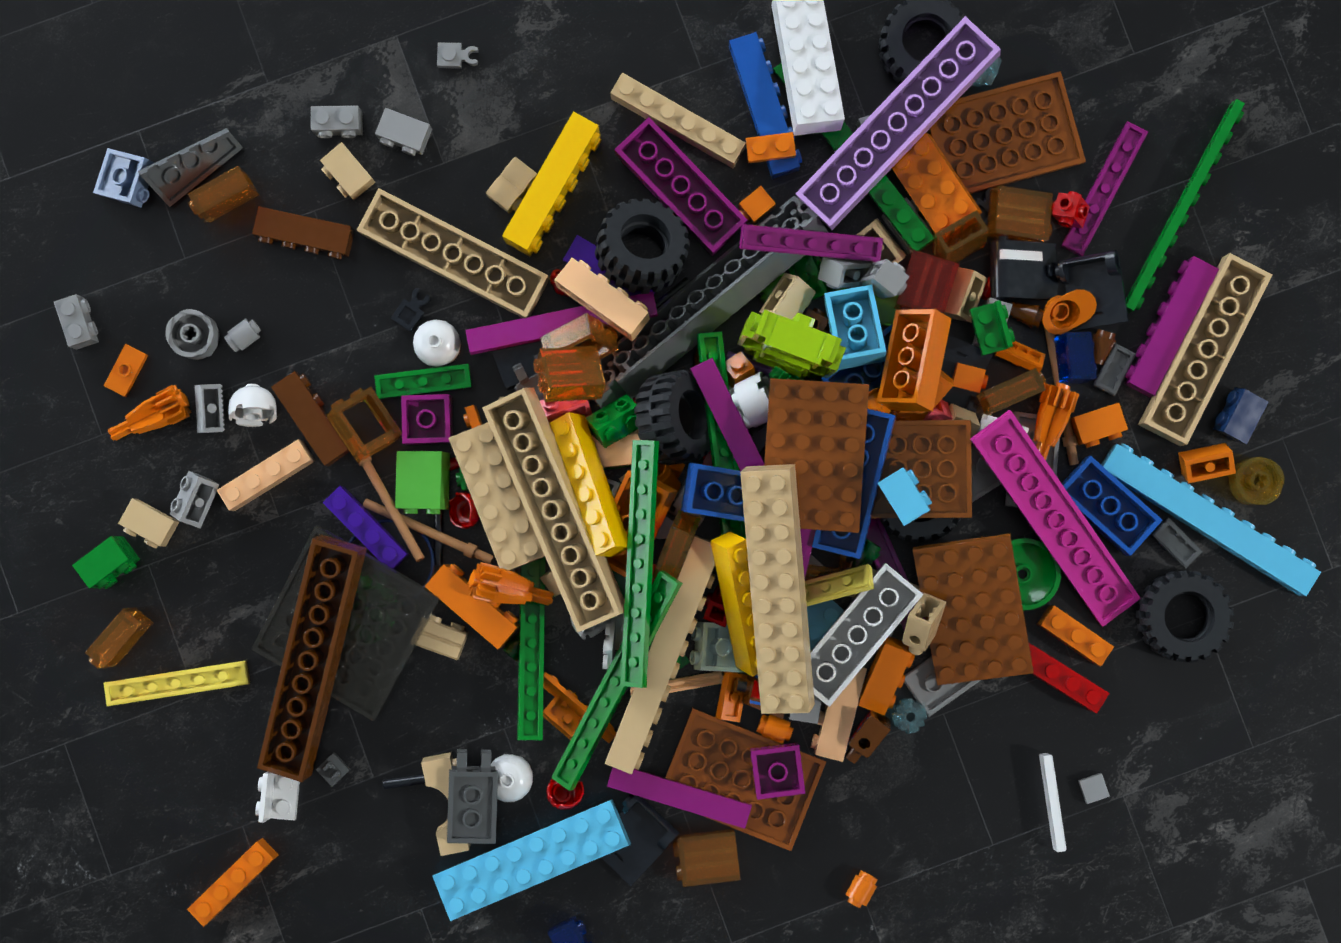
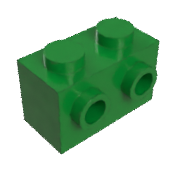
(613, 421)

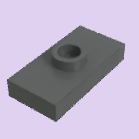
(1114, 370)
(1176, 543)

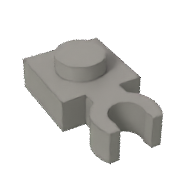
(451, 55)

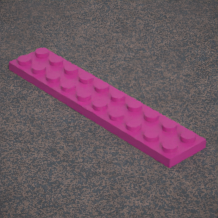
(1055, 518)

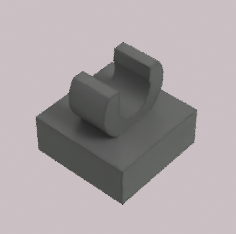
(333, 769)

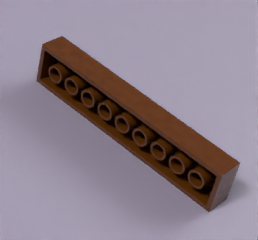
(311, 657)

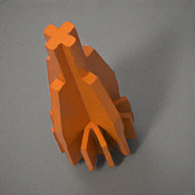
(165, 408)
(1053, 415)
(505, 586)

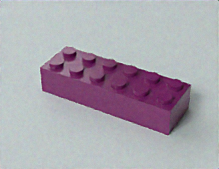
(680, 186)

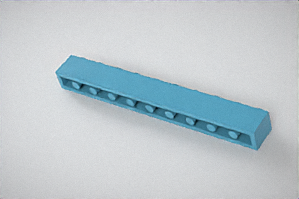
(1211, 521)

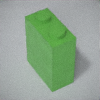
(422, 481)

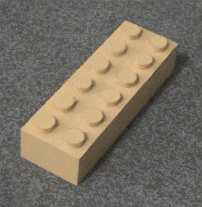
(496, 498)

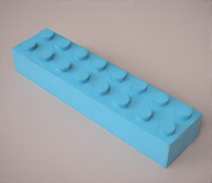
(531, 860)

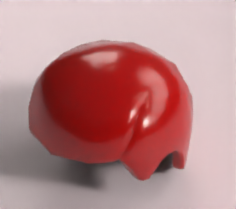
(463, 511)
(563, 798)

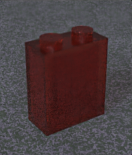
(928, 283)

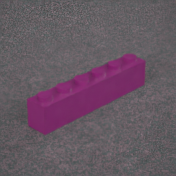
(1171, 326)

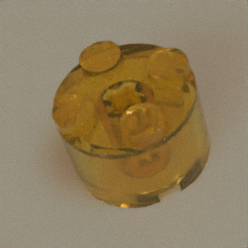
(1269, 485)

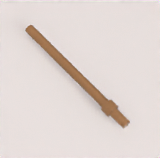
(1069, 439)
(390, 506)
(469, 550)

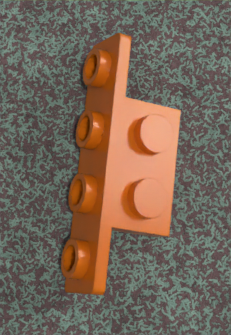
(566, 710)

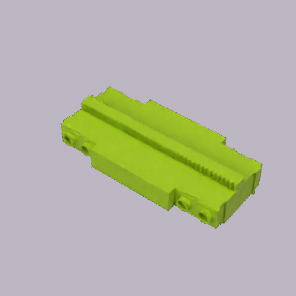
(791, 345)

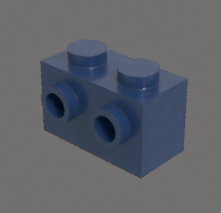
(1240, 415)

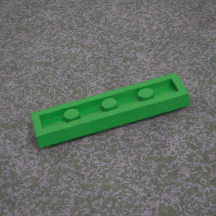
(423, 381)

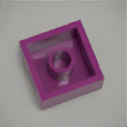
(427, 419)
(777, 771)

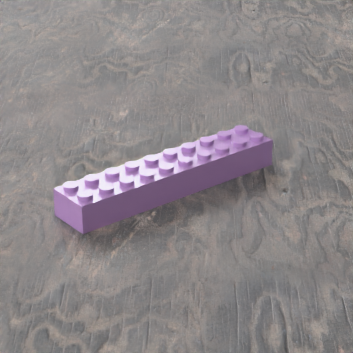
(899, 123)

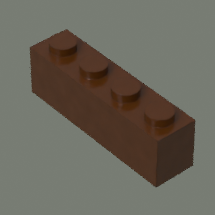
(303, 232)
(310, 417)

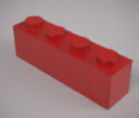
(1067, 680)

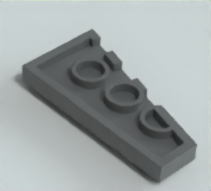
(188, 167)

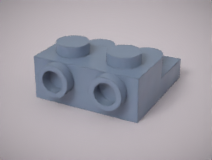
(121, 179)

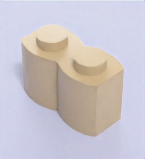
(511, 185)

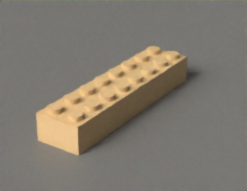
(453, 254)
(1205, 350)

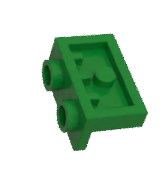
(808, 270)
(992, 328)

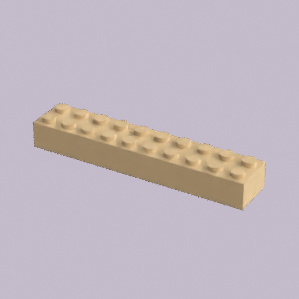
(552, 508)
(777, 588)
(662, 659)

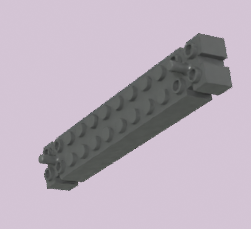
(701, 307)

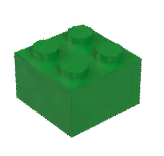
(106, 563)

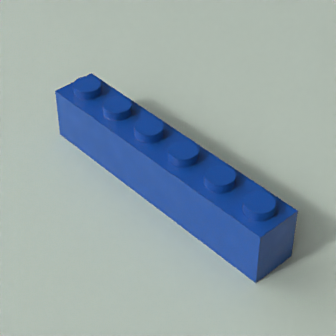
(762, 96)

